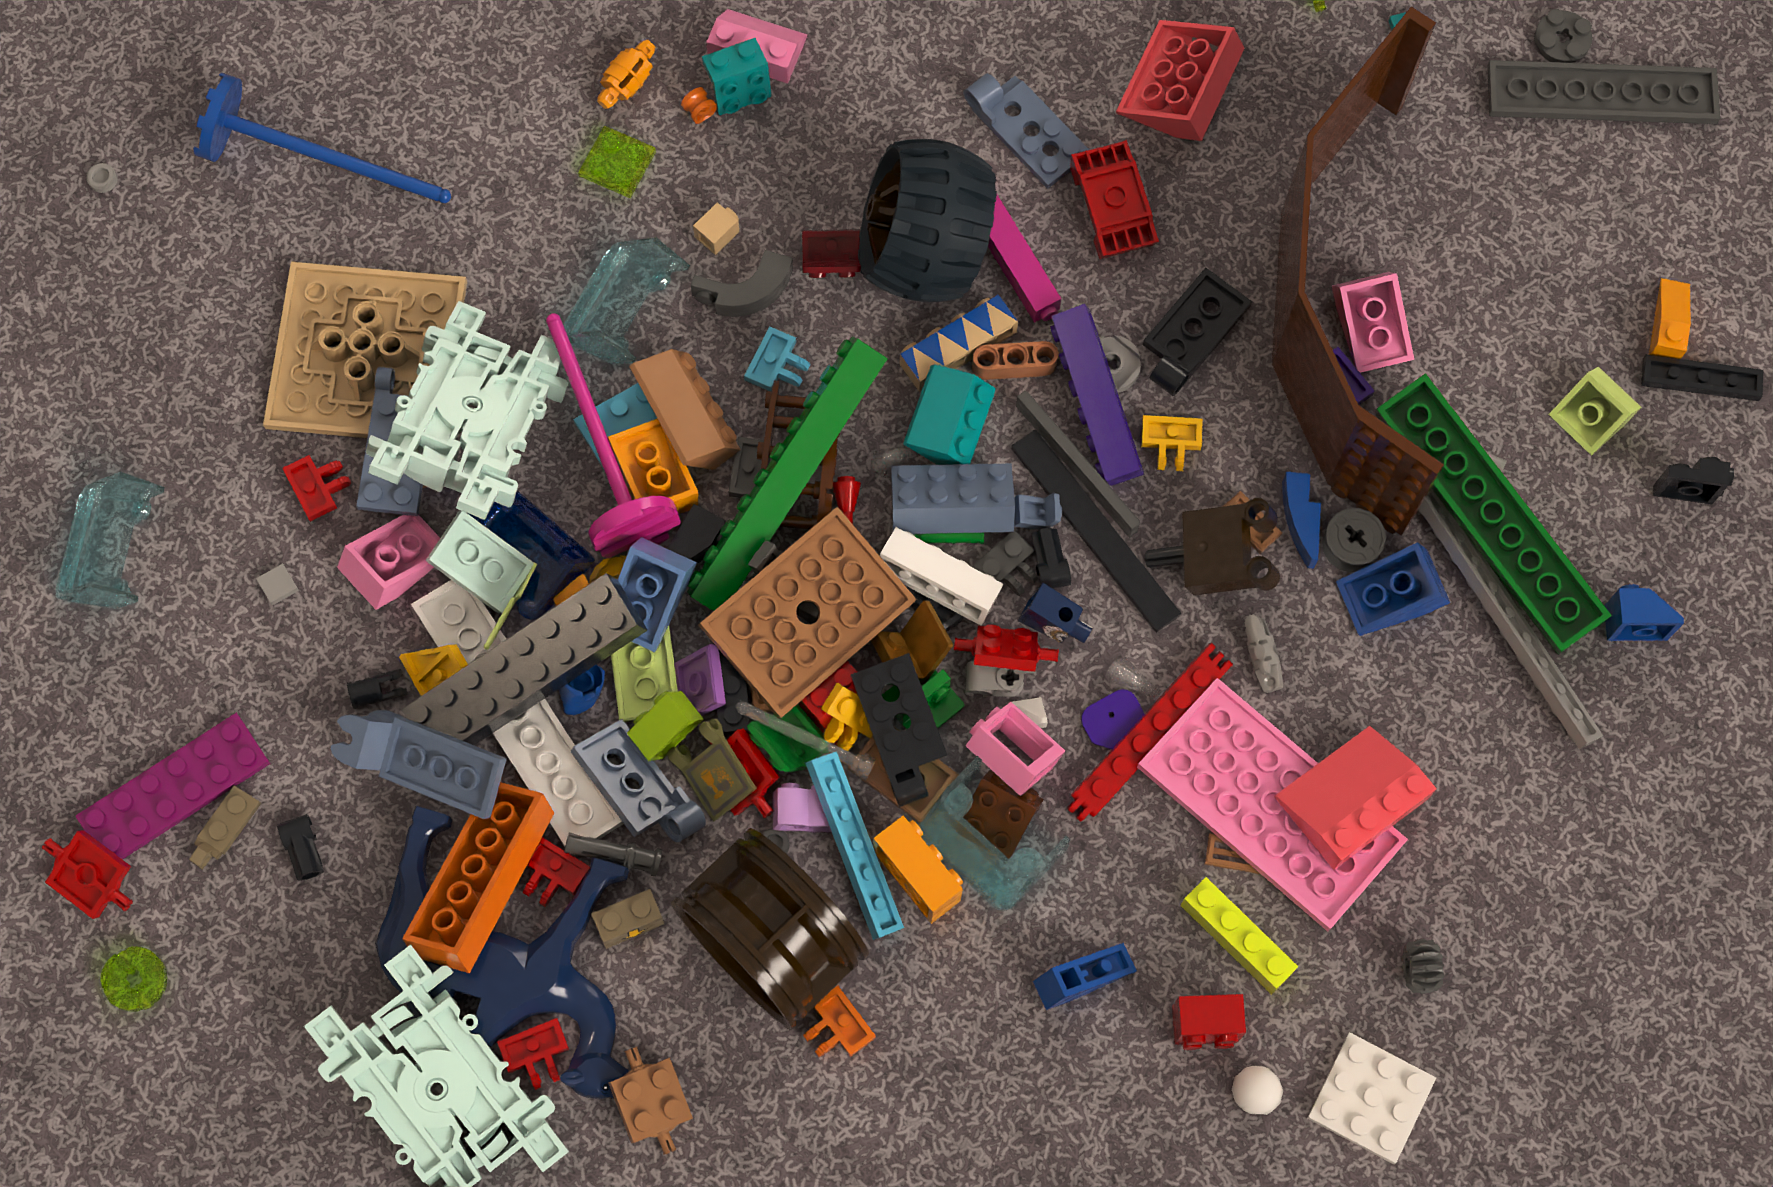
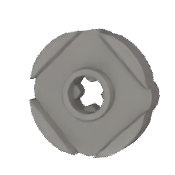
(1128, 360)

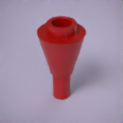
(846, 494)

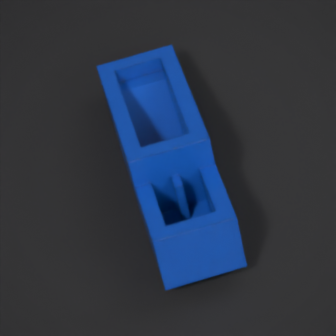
(1302, 516)

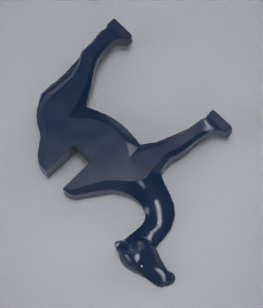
(515, 976)

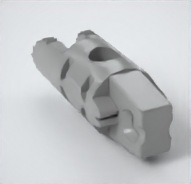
(1263, 654)

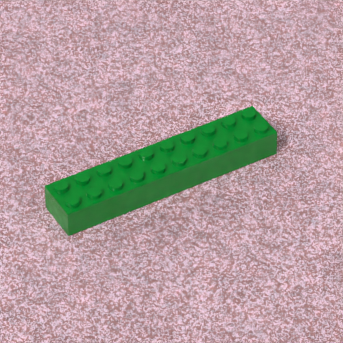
(1496, 517)

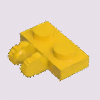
(1171, 433)
(846, 709)

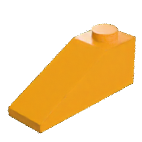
(1671, 320)

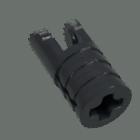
(369, 690)

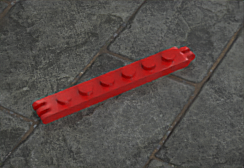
(1124, 758)

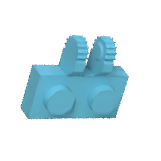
(771, 358)

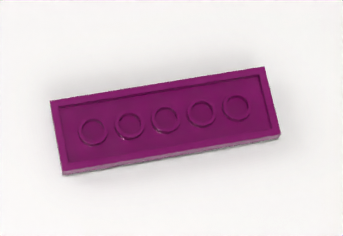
(174, 788)

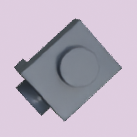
(1037, 512)

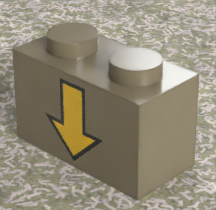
(627, 918)

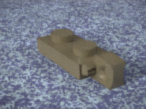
(224, 826)

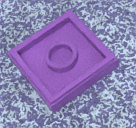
(701, 679)

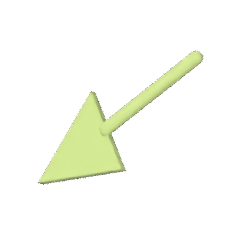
(518, 594)

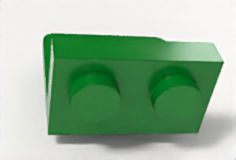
(785, 752)

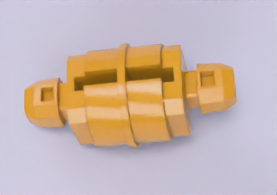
(626, 74)

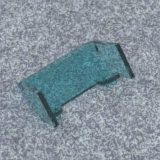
(616, 295)
(101, 540)
(974, 857)

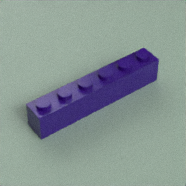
(1097, 395)

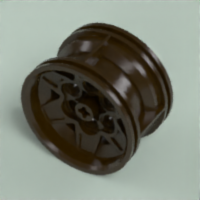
(770, 927)

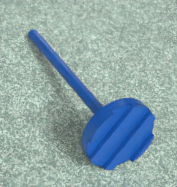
(223, 118)

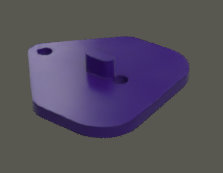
(1106, 730)

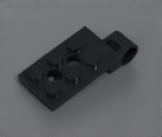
(1185, 352)
(900, 750)

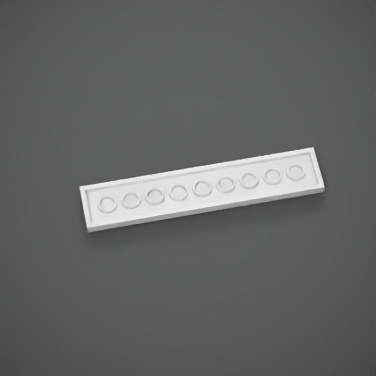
(534, 739)

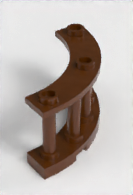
(828, 463)

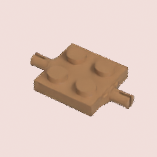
(650, 1100)

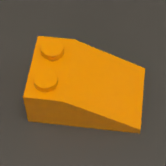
(653, 466)

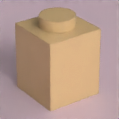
(716, 228)

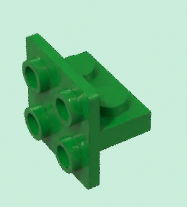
(940, 697)

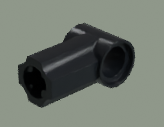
(1050, 561)
(301, 846)

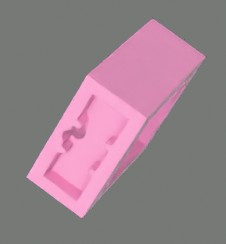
(1026, 736)

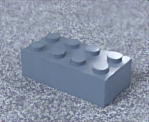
(953, 498)

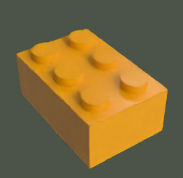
(918, 868)

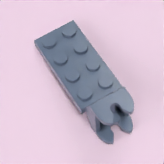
(422, 760)

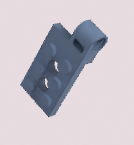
(643, 807)

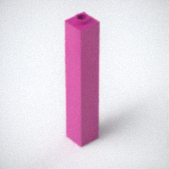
(1022, 267)

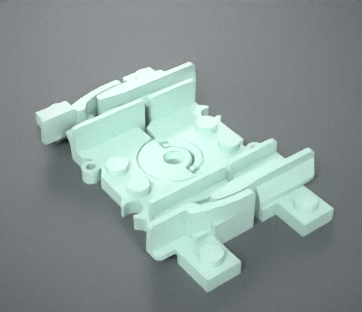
(463, 372)
(443, 1055)

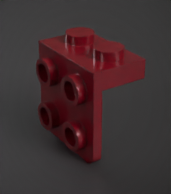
(830, 252)

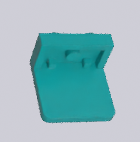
(738, 76)

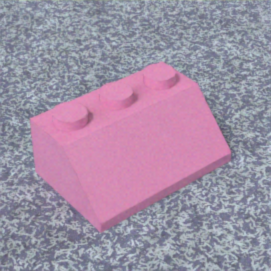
(778, 44)

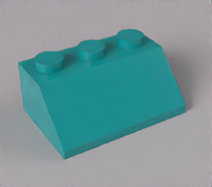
(949, 416)

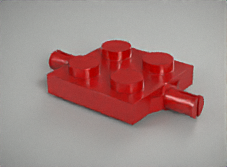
(1006, 648)
(758, 770)
(87, 874)

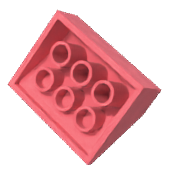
(1181, 78)
(1355, 795)

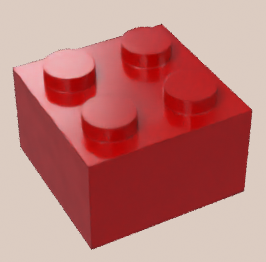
(1208, 1020)

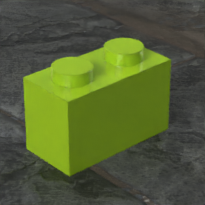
(664, 725)

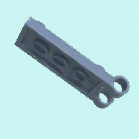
(374, 492)

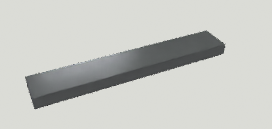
(1078, 464)

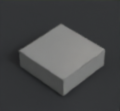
(277, 584)

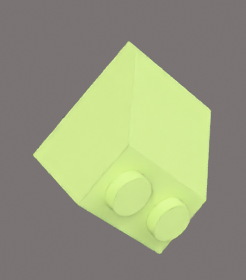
(1594, 410)

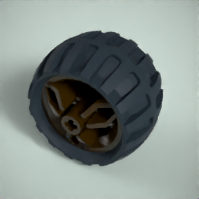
(927, 220)

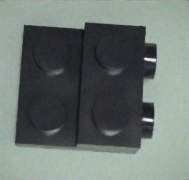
(1696, 484)

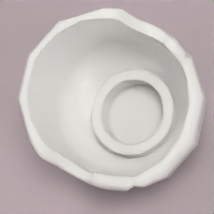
(1257, 1090)

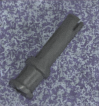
(628, 856)

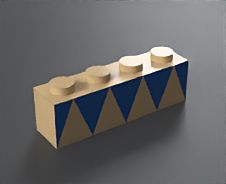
(955, 343)

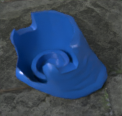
(582, 691)

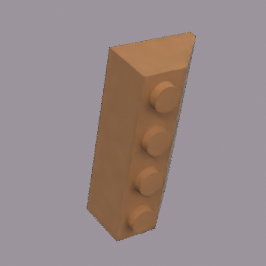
(686, 409)

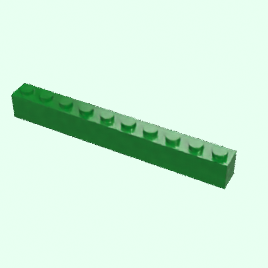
(787, 473)

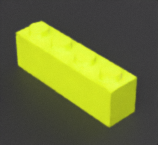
(1238, 935)

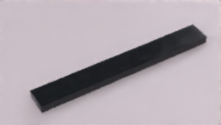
(1096, 531)

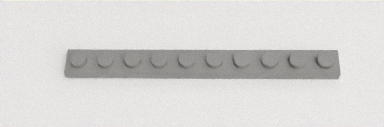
(1511, 624)

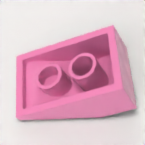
(1374, 321)
(389, 559)

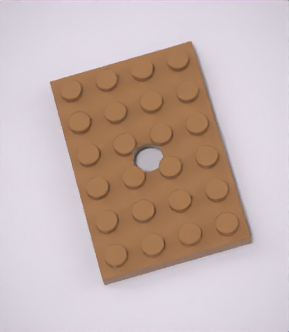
(760, 623)

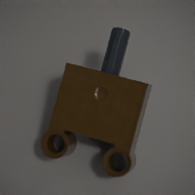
(1219, 549)

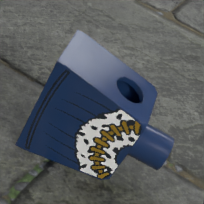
(1054, 615)

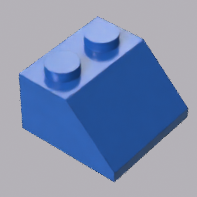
(1640, 616)

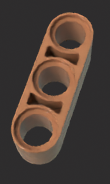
(1025, 351)

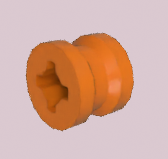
(699, 105)

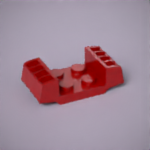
(1114, 199)

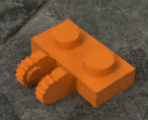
(844, 1023)

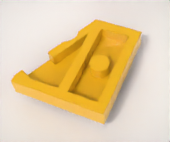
(432, 666)

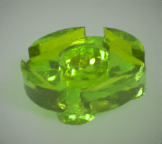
(127, 963)

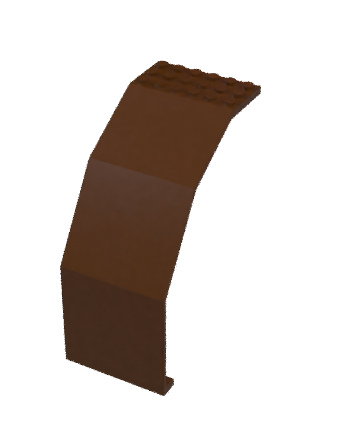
(1353, 447)

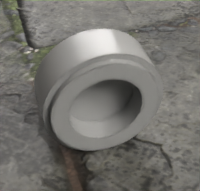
(102, 177)

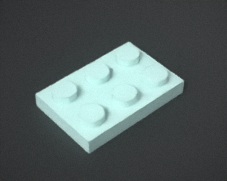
(480, 561)

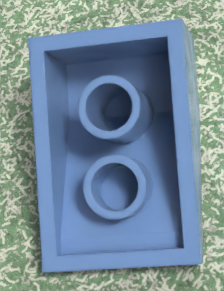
(655, 585)

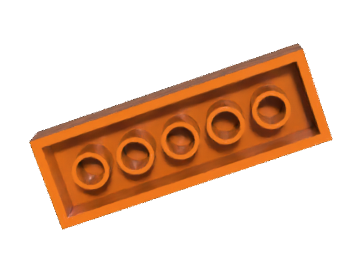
(478, 879)

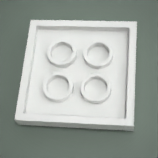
(1371, 1098)

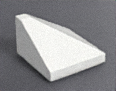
(1034, 710)

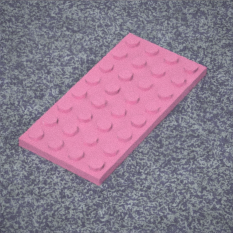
(1226, 769)

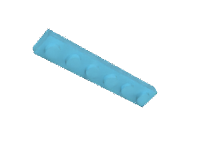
(854, 845)

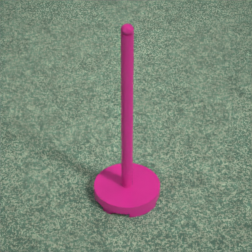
(632, 519)

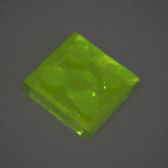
(617, 162)

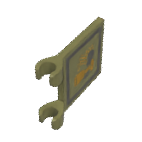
(715, 773)

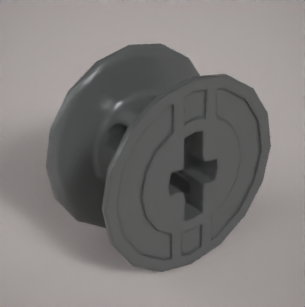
(1353, 524)

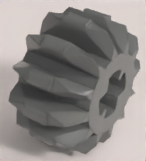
(1422, 966)

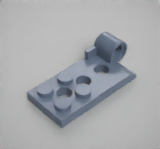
(989, 102)

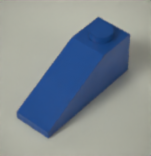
(1083, 975)

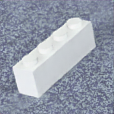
(940, 576)

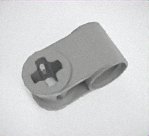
(992, 681)

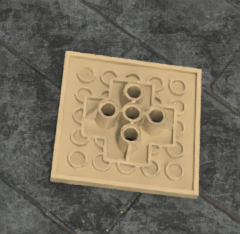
(326, 304)

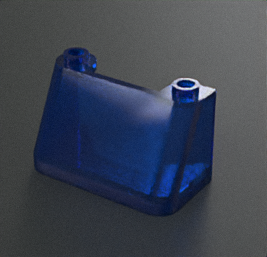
(543, 542)

